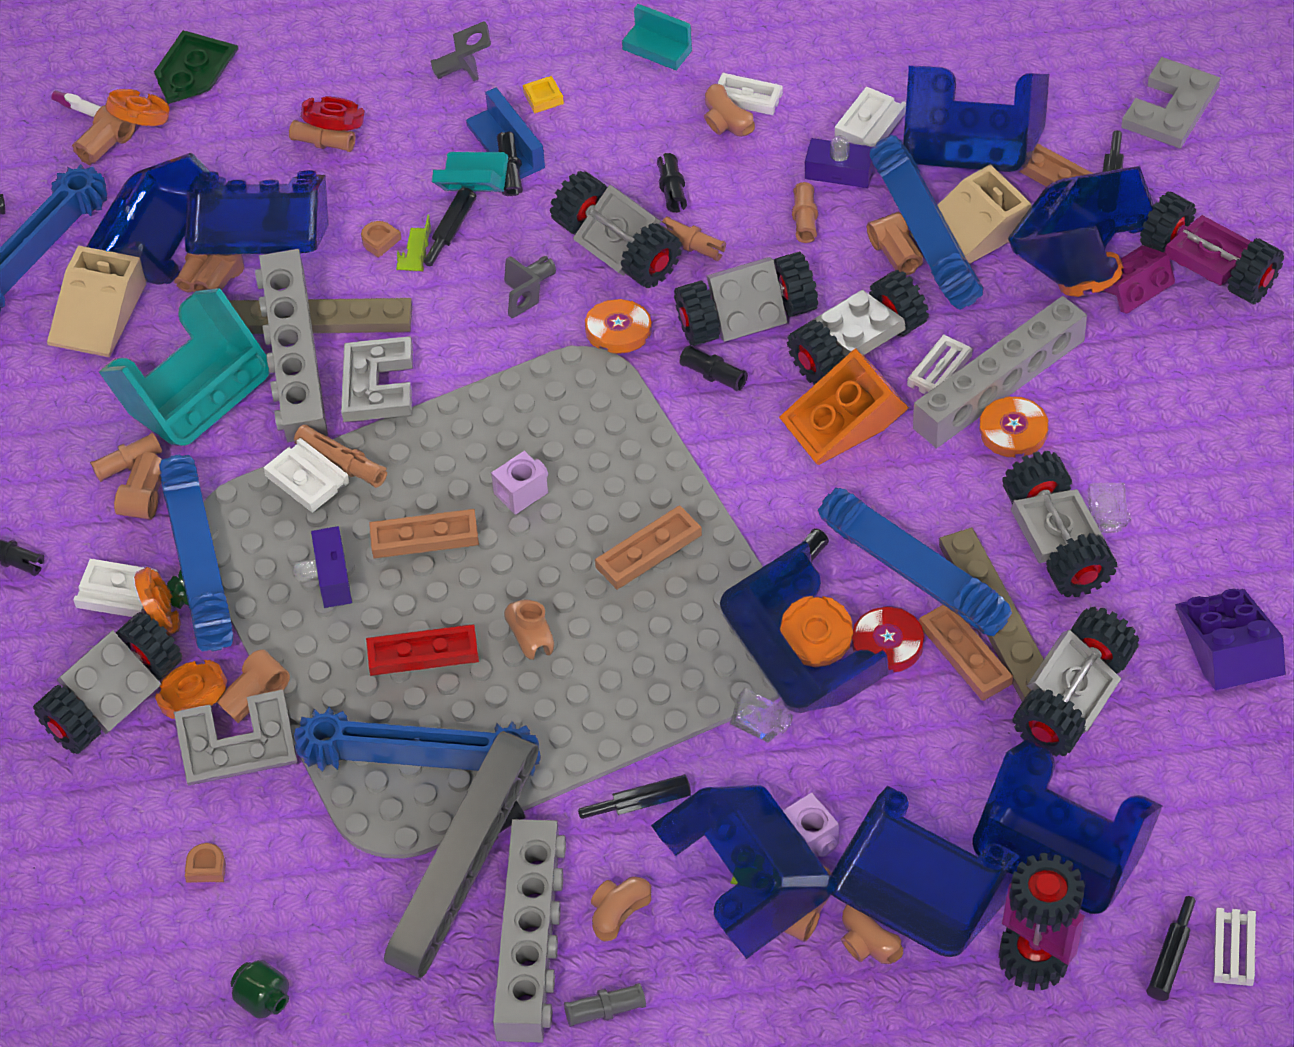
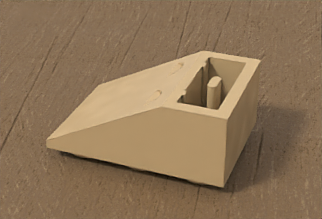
(983, 212)
(96, 300)

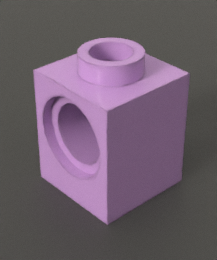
(520, 482)
(809, 814)

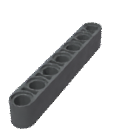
(461, 854)

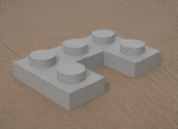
(1191, 95)
(361, 390)
(214, 759)

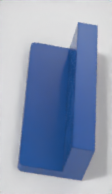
(503, 118)

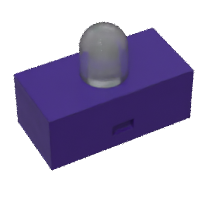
(839, 162)
(327, 567)

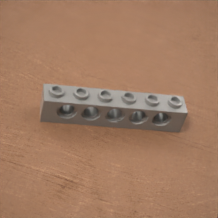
(278, 272)
(999, 371)
(526, 1019)

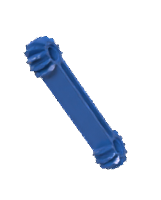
(73, 194)
(926, 222)
(196, 553)
(915, 562)
(395, 743)

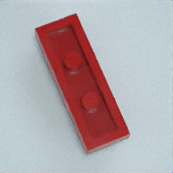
(422, 650)

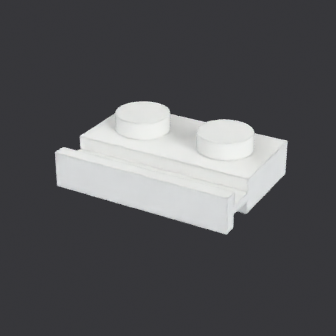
(870, 118)
(306, 475)
(109, 589)

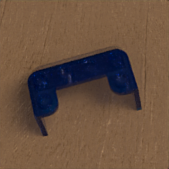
(972, 133)
(255, 217)
(1076, 219)
(755, 616)
(1037, 821)
(763, 851)

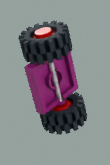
(1211, 248)
(1041, 921)

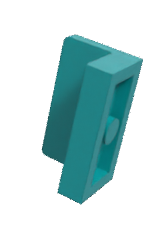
(658, 37)
(474, 171)

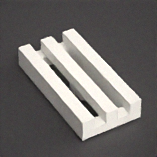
(747, 98)
(927, 384)
(1235, 919)

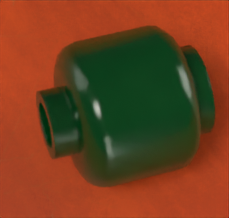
(260, 989)

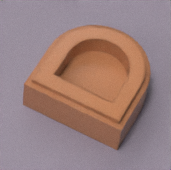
(379, 237)
(205, 864)

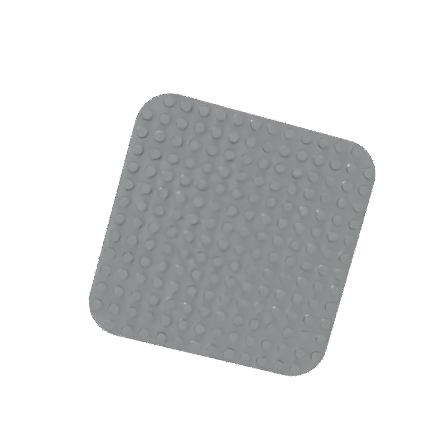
(626, 663)

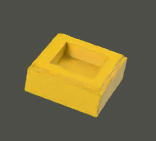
(543, 94)

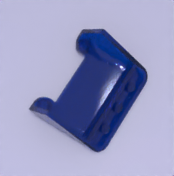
(150, 217)
(920, 879)

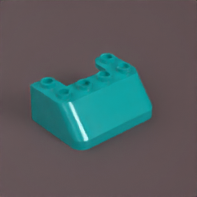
(197, 380)

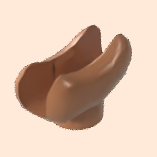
(725, 114)
(529, 626)
(616, 904)
(869, 938)

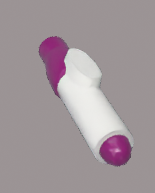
(75, 102)

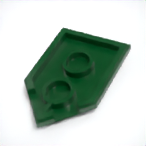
(192, 65)

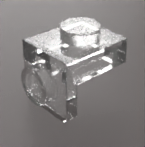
(1108, 506)
(760, 716)

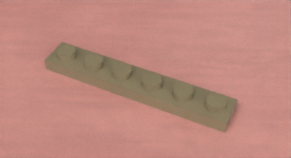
(340, 315)
(1012, 643)

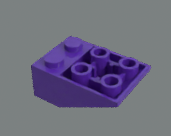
(1232, 639)

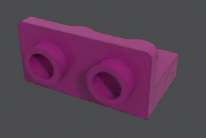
(1143, 277)

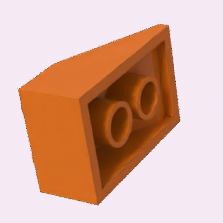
(843, 409)

